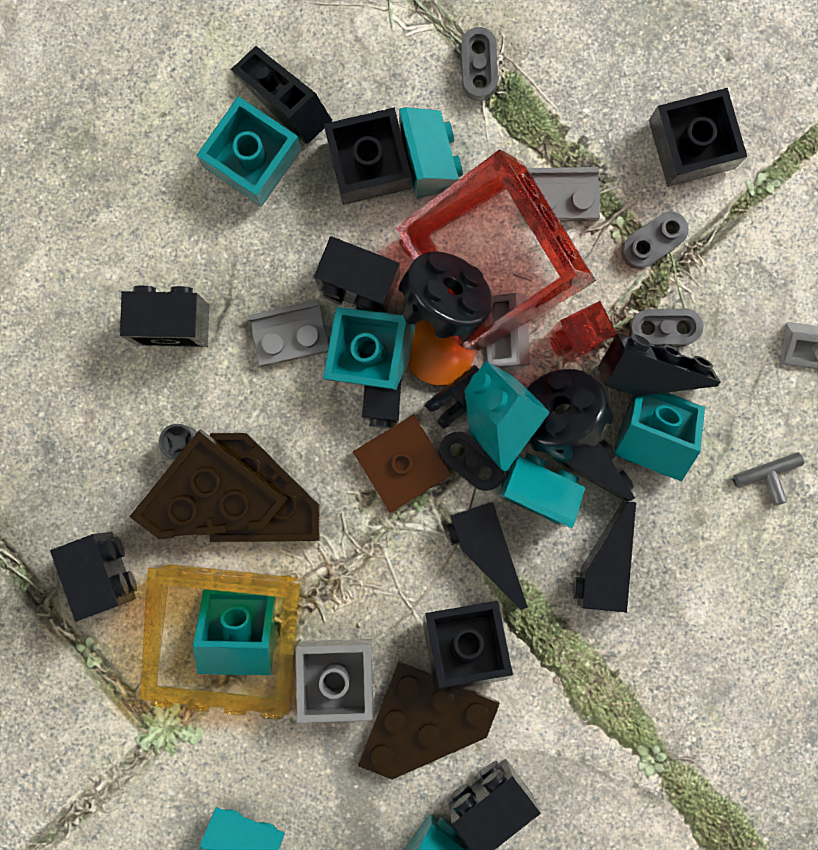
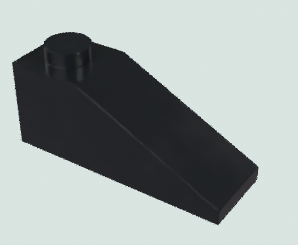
(282, 94)
(484, 543)
(607, 569)

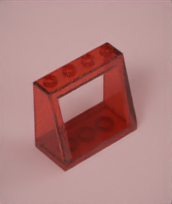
(478, 186)

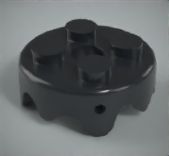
(429, 299)
(582, 421)

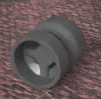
(174, 438)

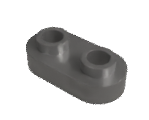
(479, 66)
(656, 240)
(664, 326)

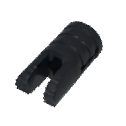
(455, 391)

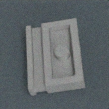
(570, 191)
(289, 333)

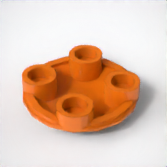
(437, 359)

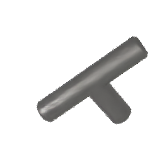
(769, 473)

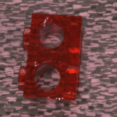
(581, 332)

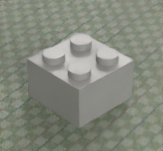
(334, 680)

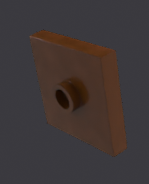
(401, 463)

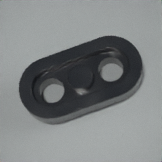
(471, 461)

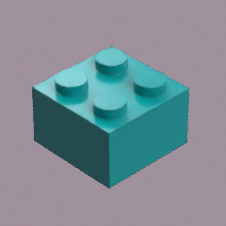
(249, 151)

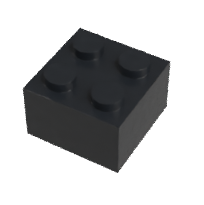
(697, 137)
(368, 156)
(356, 276)
(164, 318)
(94, 574)
(467, 646)
(492, 807)

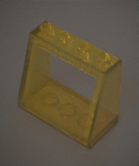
(288, 587)

